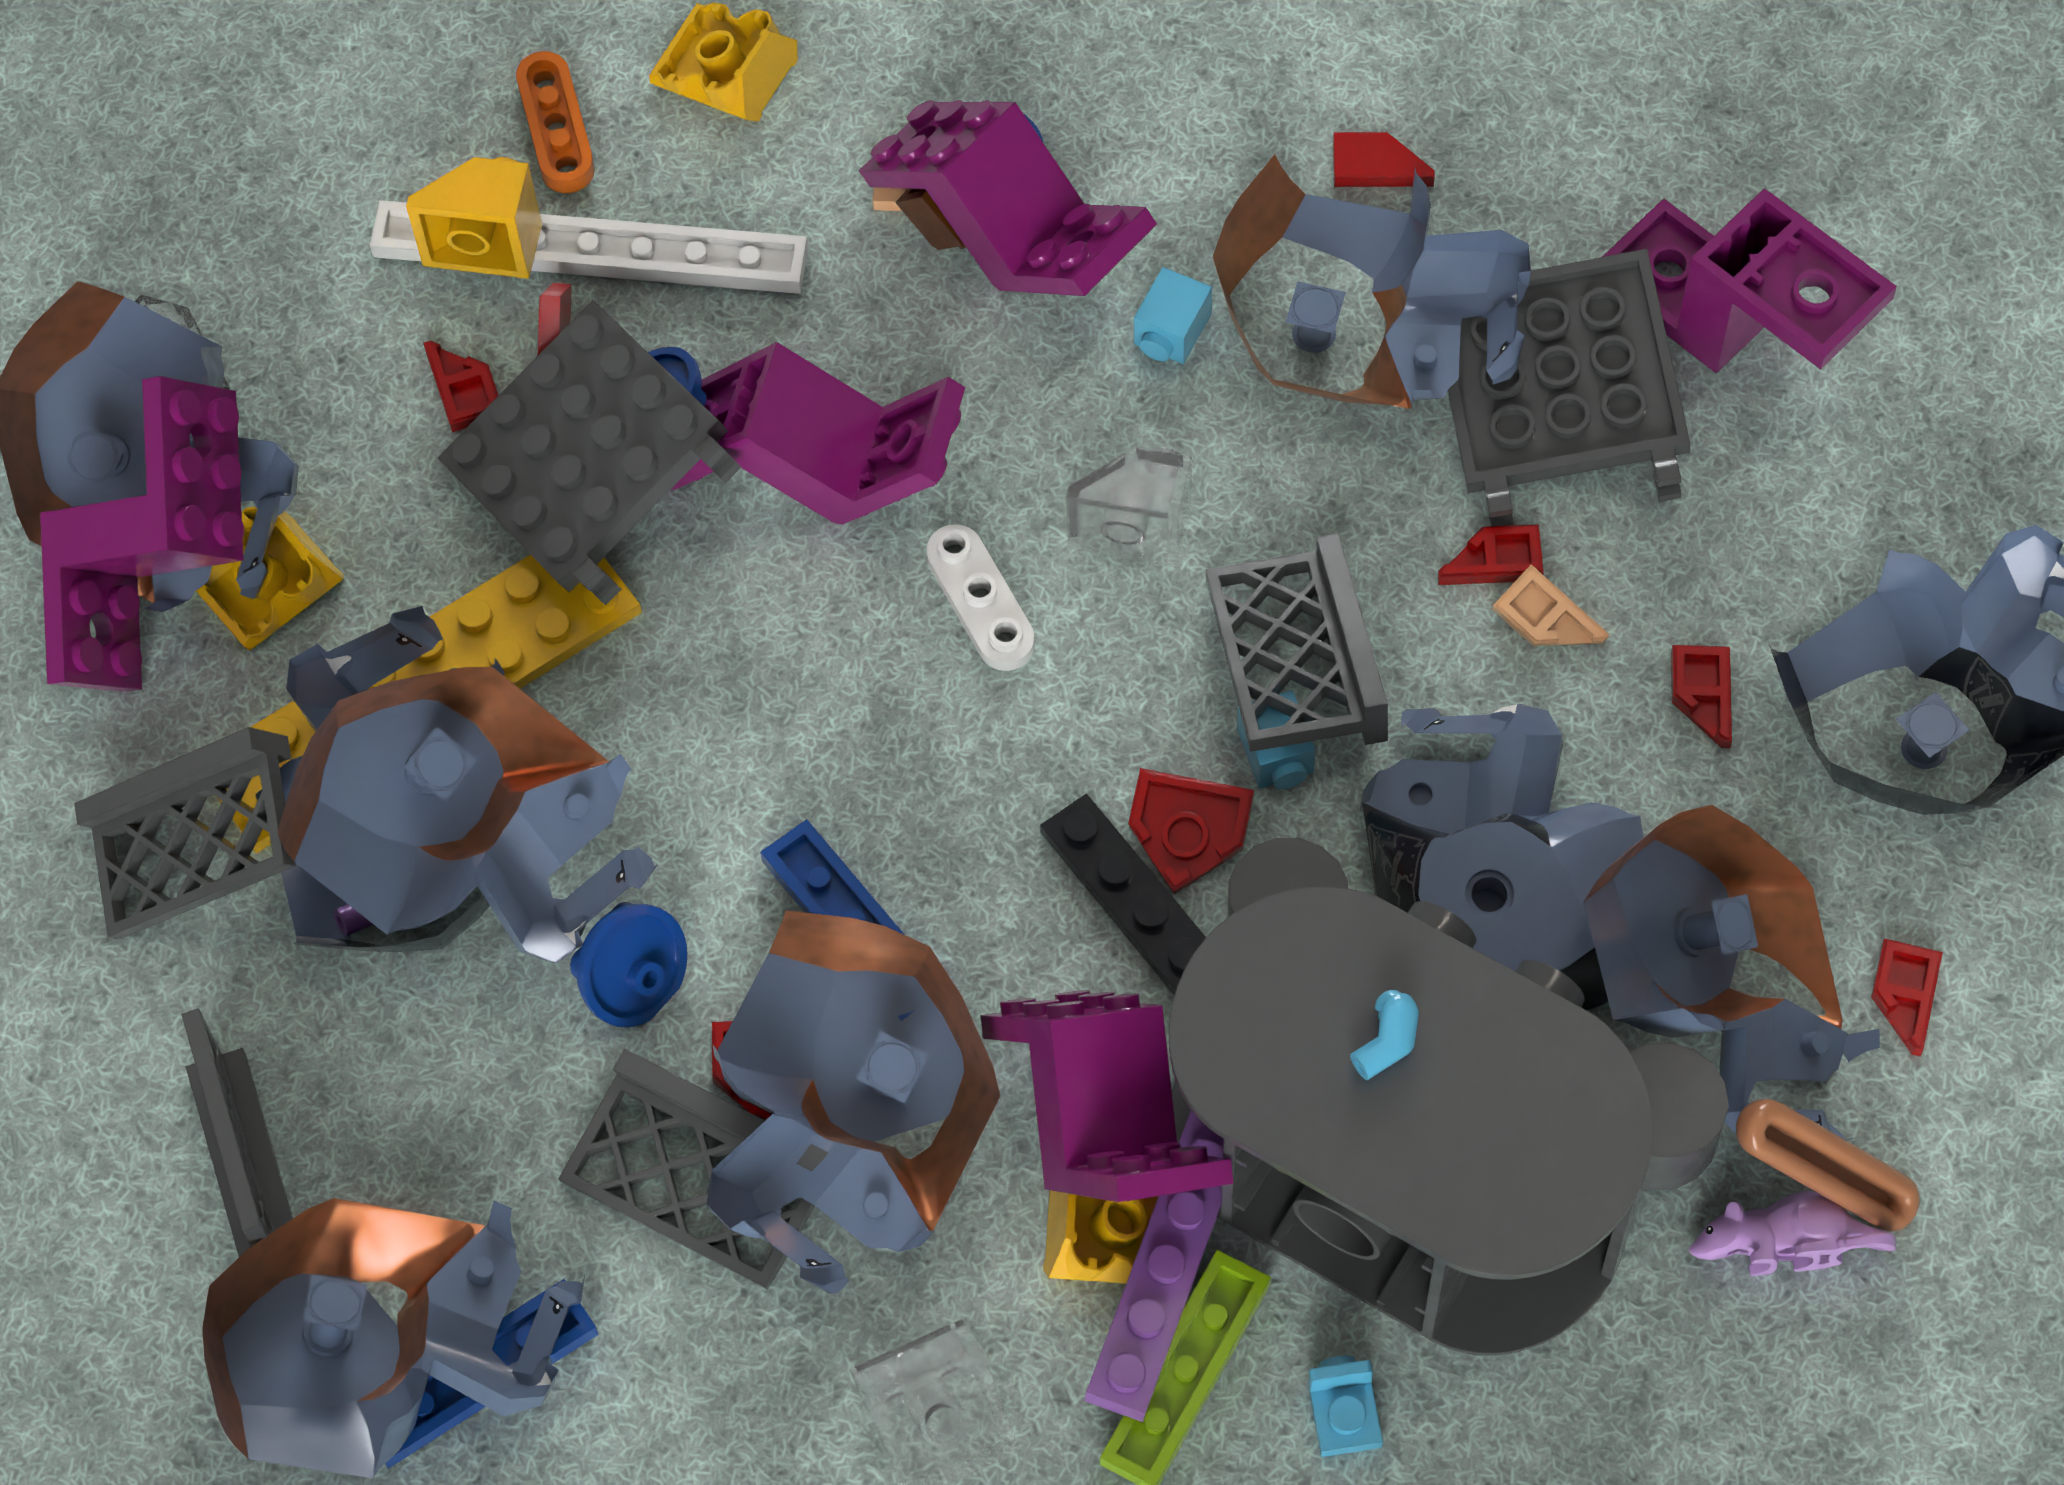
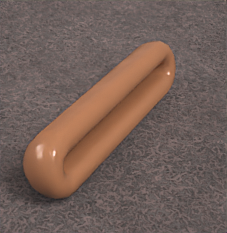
(1827, 1164)

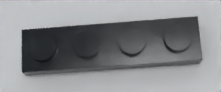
(1124, 888)

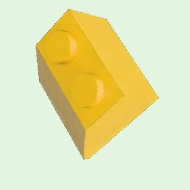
(478, 218)

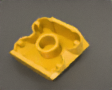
(726, 60)
(294, 580)
(1094, 1237)

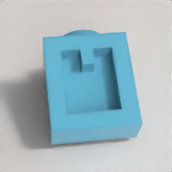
(1344, 1406)

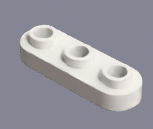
(984, 616)

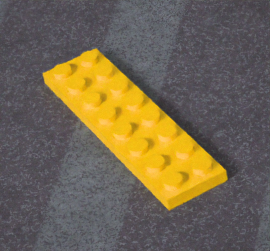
(513, 617)

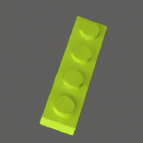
(1196, 1358)

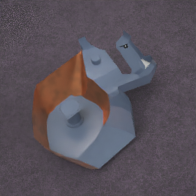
(453, 789)
(1670, 939)
(842, 1071)
(323, 1375)

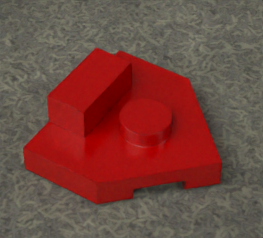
(1188, 824)

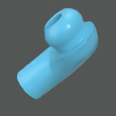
(1395, 1036)

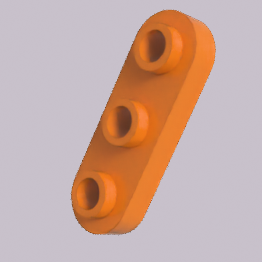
(555, 105)

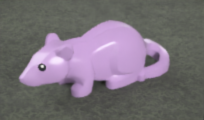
(1794, 1229)

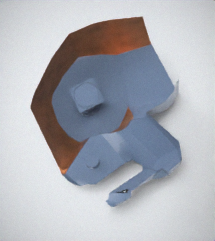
(1418, 281)
(79, 423)

